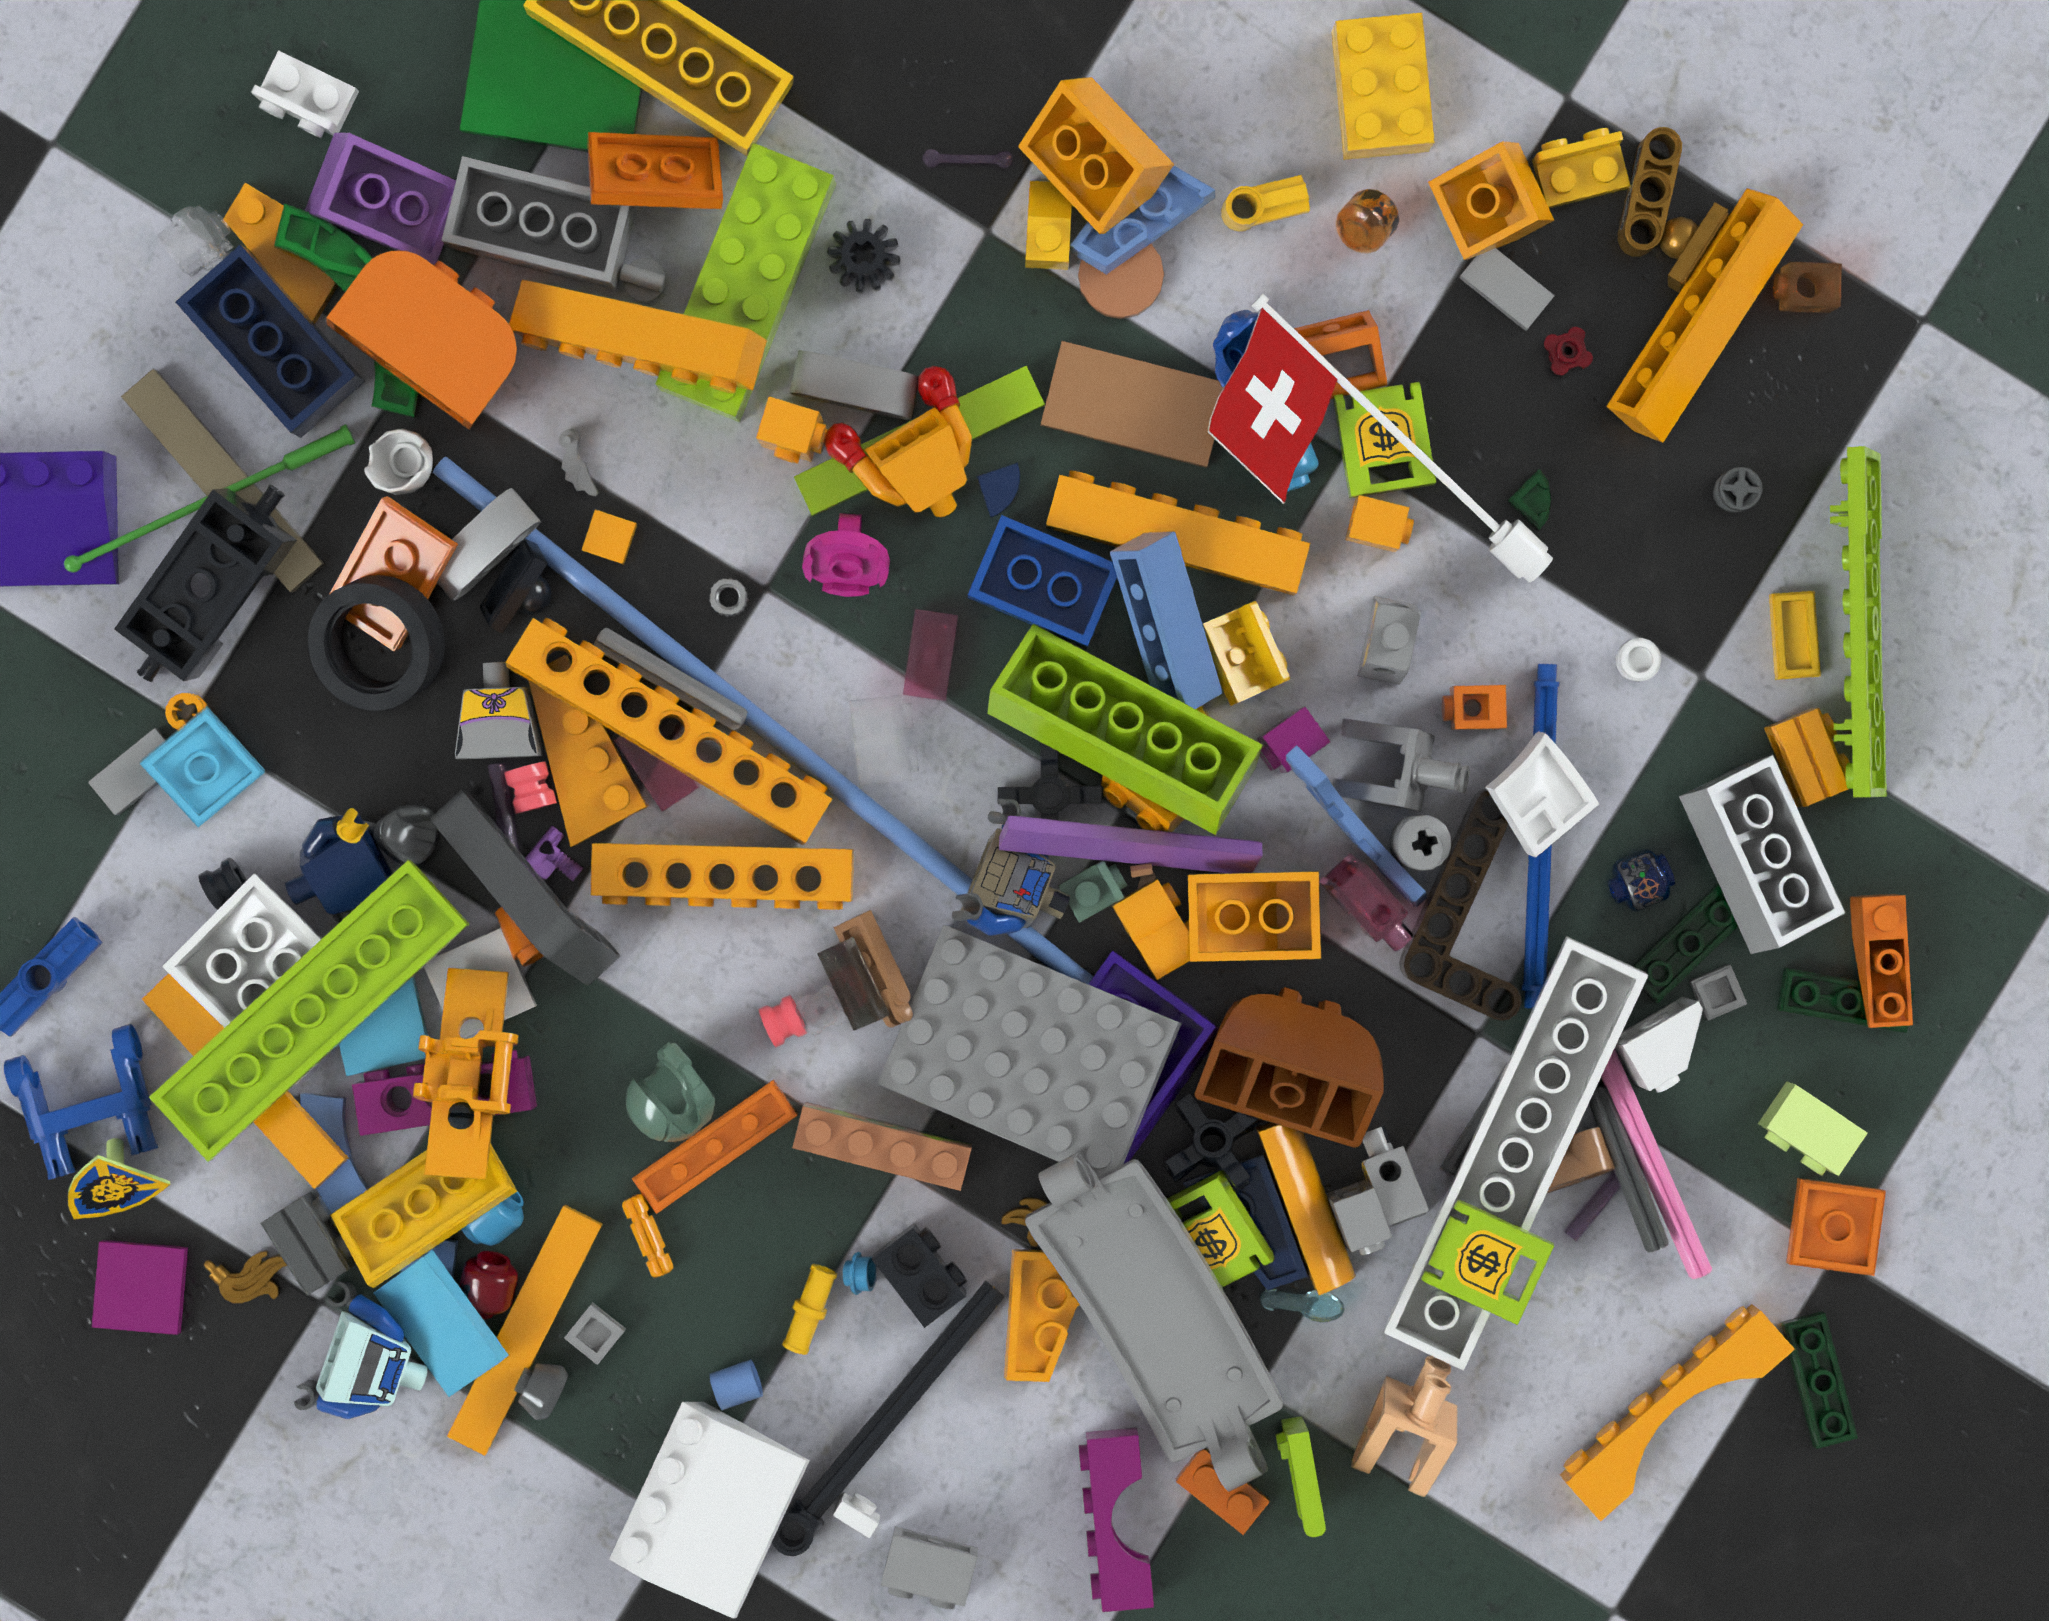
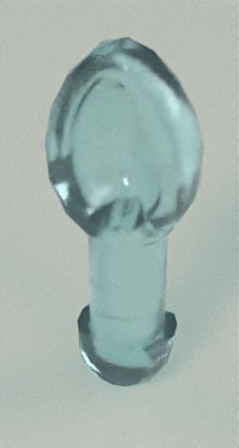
(1313, 1306)

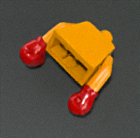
(919, 460)

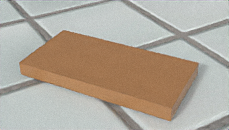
(1131, 404)

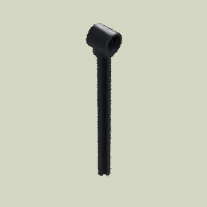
(885, 1420)

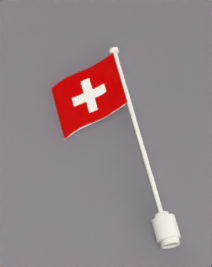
(1280, 402)

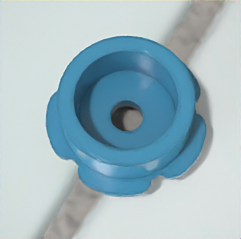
(859, 1273)

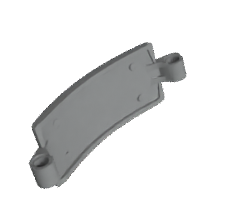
(1158, 1312)

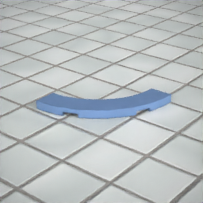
(1352, 826)
(346, 1182)

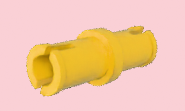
(809, 1309)

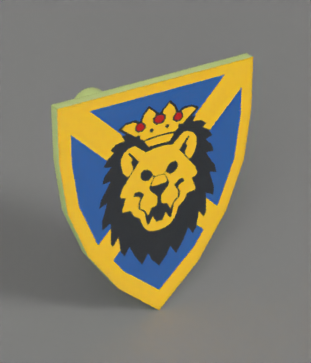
(110, 1186)

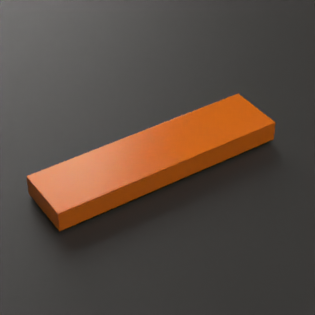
(714, 1146)

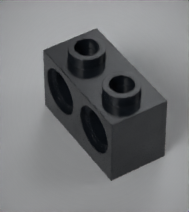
(910, 1280)

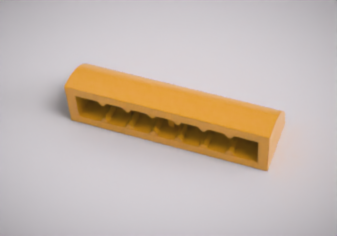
(1307, 1206)

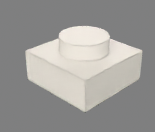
(857, 1513)

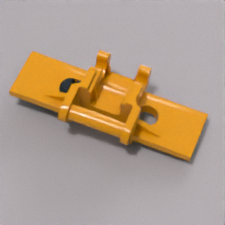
(452, 1074)

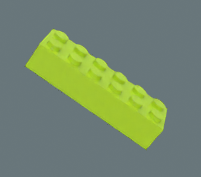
(755, 260)
(1124, 729)

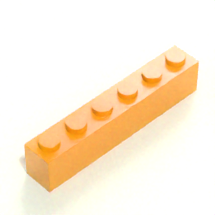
(1705, 314)
(637, 335)
(1206, 542)

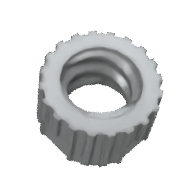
(719, 587)

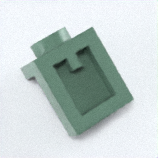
(1094, 889)

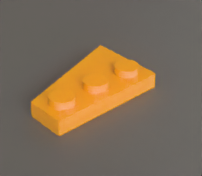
(1037, 1317)

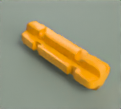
(647, 1235)

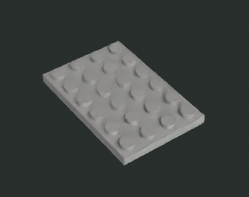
(1028, 1052)

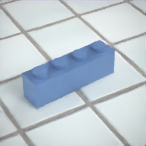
(1166, 618)

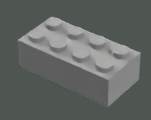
(537, 223)
(1762, 855)

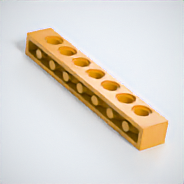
(530, 660)

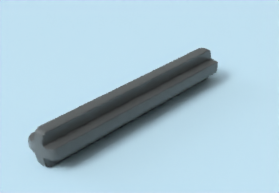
(1628, 1171)

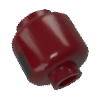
(489, 1283)

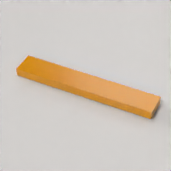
(285, 1122)
(526, 1328)

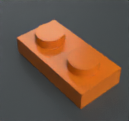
(1236, 1507)

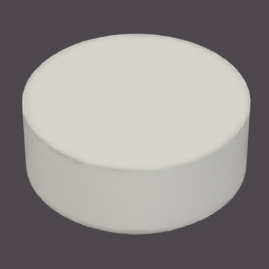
(1638, 659)

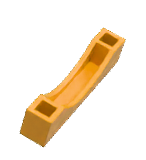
(1608, 1469)

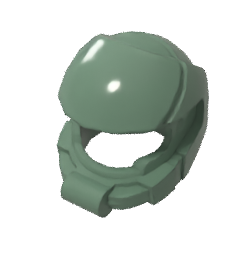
(670, 1101)

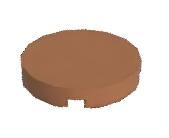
(1125, 289)

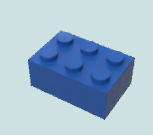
(1043, 581)

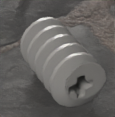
(1432, 853)

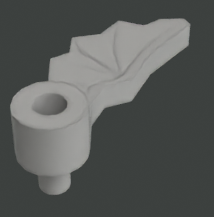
(575, 468)

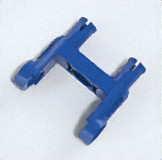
(50, 1127)

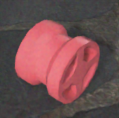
(782, 1021)

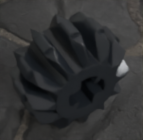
(864, 271)

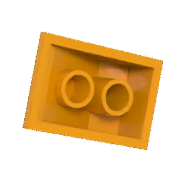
(1254, 916)

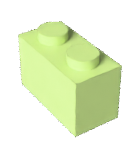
(1812, 1129)

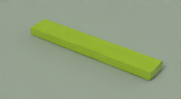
(981, 409)

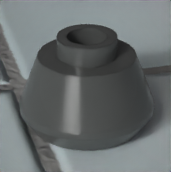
(541, 1389)

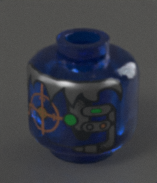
(1641, 880)

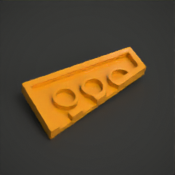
(585, 766)

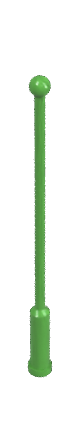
(290, 461)

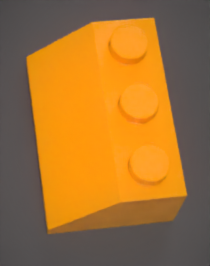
(1094, 153)

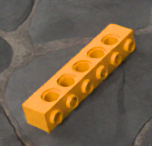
(612, 860)

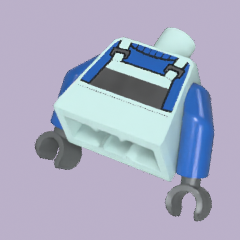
(363, 1361)

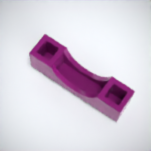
(1123, 1573)

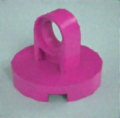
(846, 559)

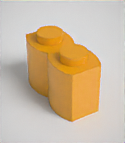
(1156, 927)

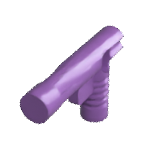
(545, 864)

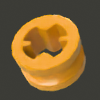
(173, 706)

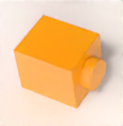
(1379, 524)

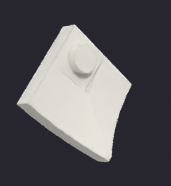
(1541, 795)

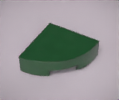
(1533, 500)

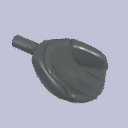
(406, 833)

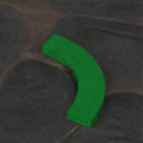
(342, 262)

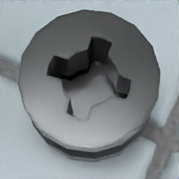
(1746, 489)

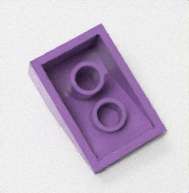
(382, 197)

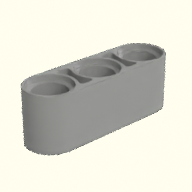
(854, 385)
(487, 542)

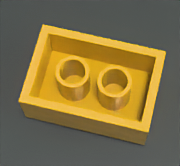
(1382, 86)

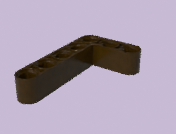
(1456, 911)

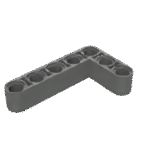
(522, 892)

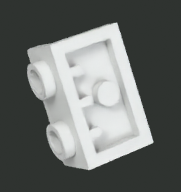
(305, 94)

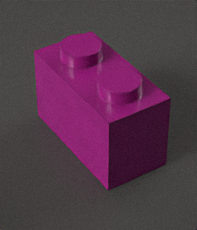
(1294, 730)

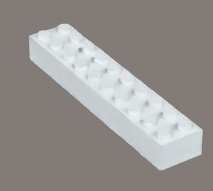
(1523, 1131)

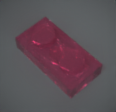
(930, 655)

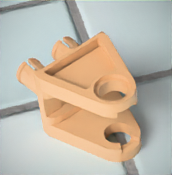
(1419, 1411)

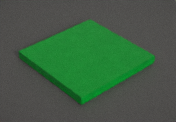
(539, 85)

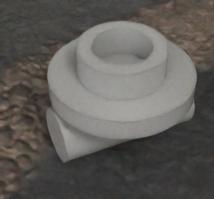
(643, 279)

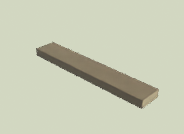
(209, 462)

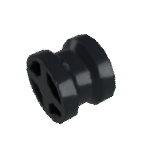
(222, 882)

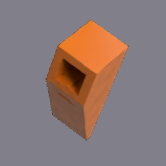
(1882, 958)

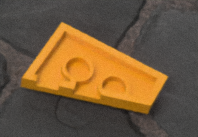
(256, 222)

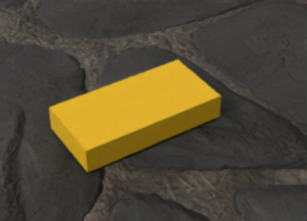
(1794, 635)

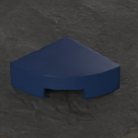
(999, 488)

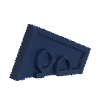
(1270, 1216)

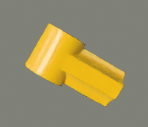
(1269, 202)

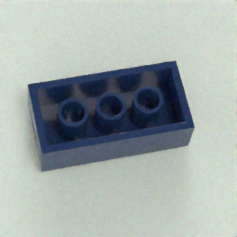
(270, 341)

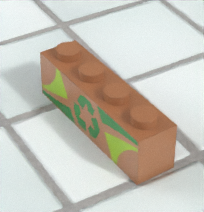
(882, 1146)

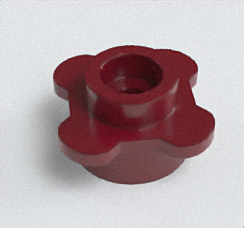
(1560, 361)

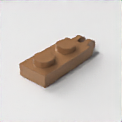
(880, 964)

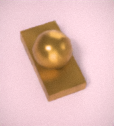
(1688, 243)

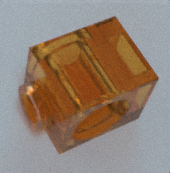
(1827, 285)

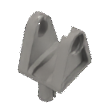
(1418, 768)

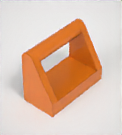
(1348, 333)

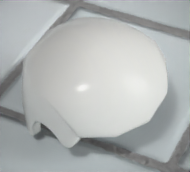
(399, 462)

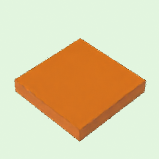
(1836, 1226)

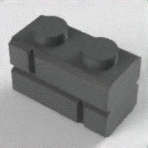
(309, 1242)

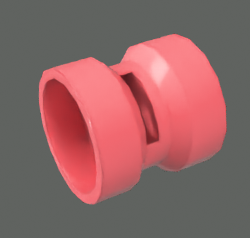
(530, 787)

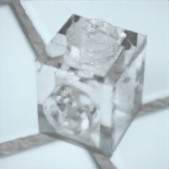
(196, 239)

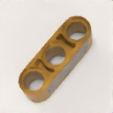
(1657, 172)

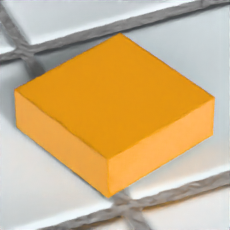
(609, 537)

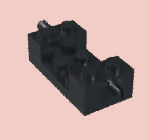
(230, 545)

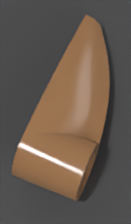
(1583, 1160)

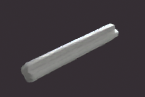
(667, 676)

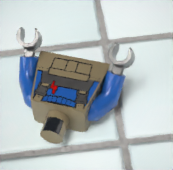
(1009, 885)

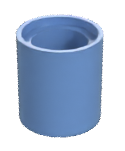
(736, 1384)

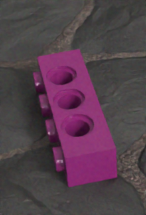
(379, 1114)

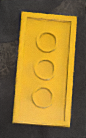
(414, 1214)

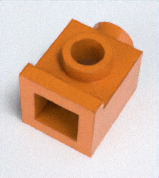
(1491, 704)

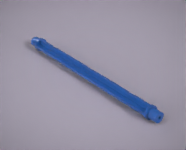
(1539, 867)

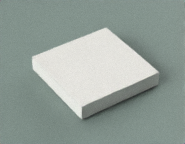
(489, 954)

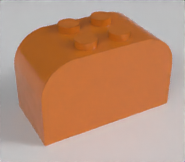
(428, 331)

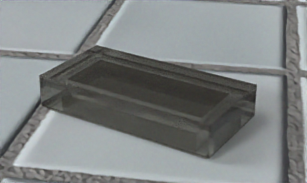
(853, 984)

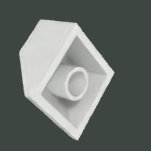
(1660, 1045)

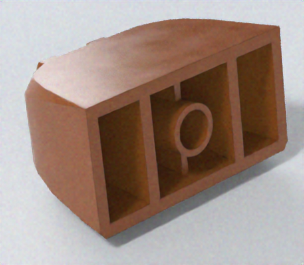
(1295, 1067)

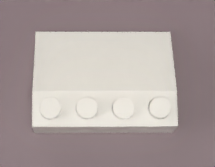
(241, 951)
(709, 1508)

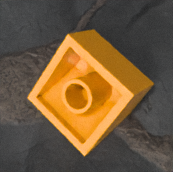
(1491, 200)

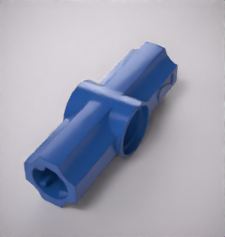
(61, 958)

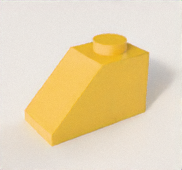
(1047, 227)

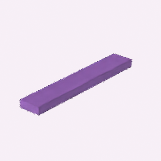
(1129, 845)

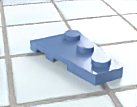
(1170, 205)

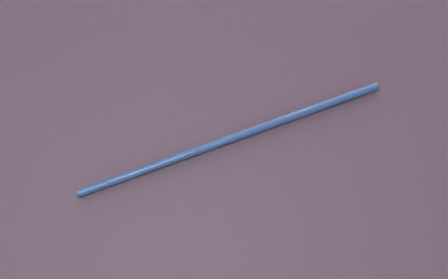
(758, 720)

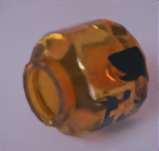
(1367, 221)

